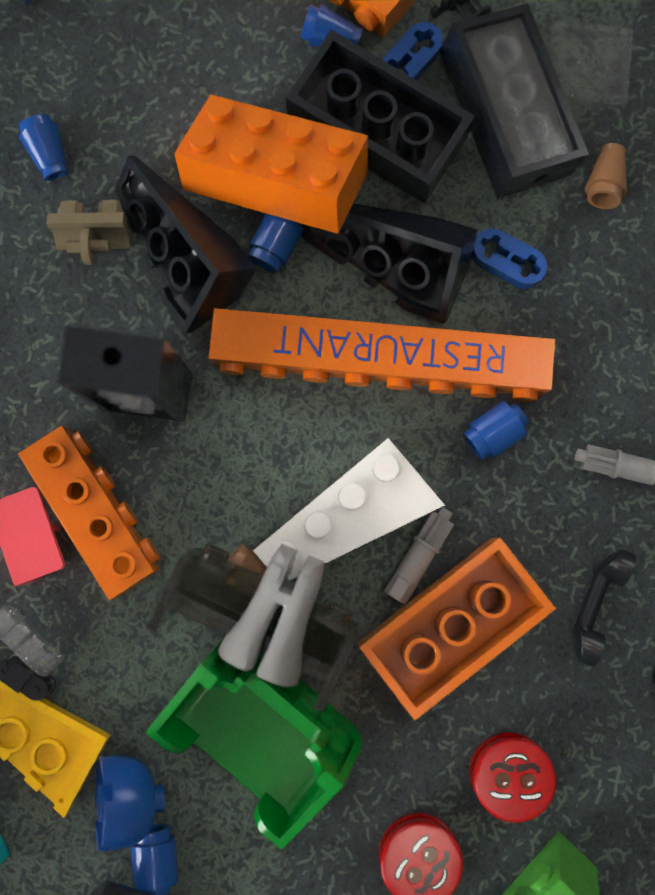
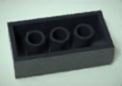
(407, 125)

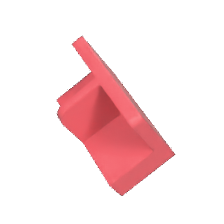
(28, 537)

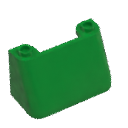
(264, 739)

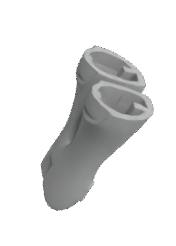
(284, 654)

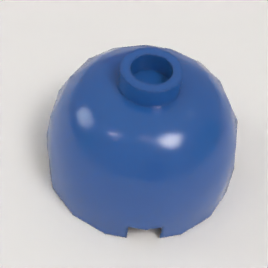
(125, 802)

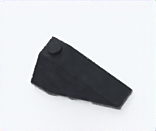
(405, 252)
(193, 254)

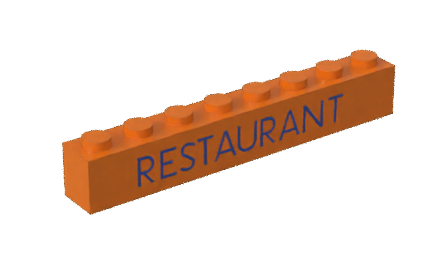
(381, 353)

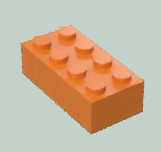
(273, 163)
(455, 626)

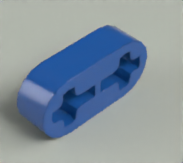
(404, 50)
(513, 250)

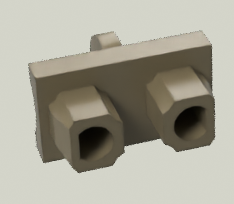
(89, 232)

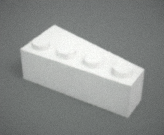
(357, 508)

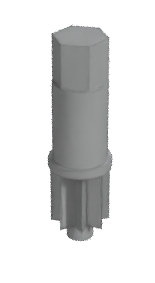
(617, 464)
(420, 555)

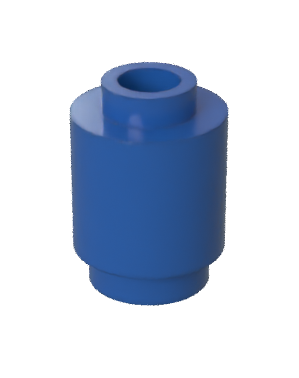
(274, 242)
(496, 430)
(155, 861)

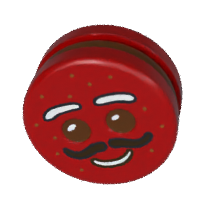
(512, 777)
(420, 856)

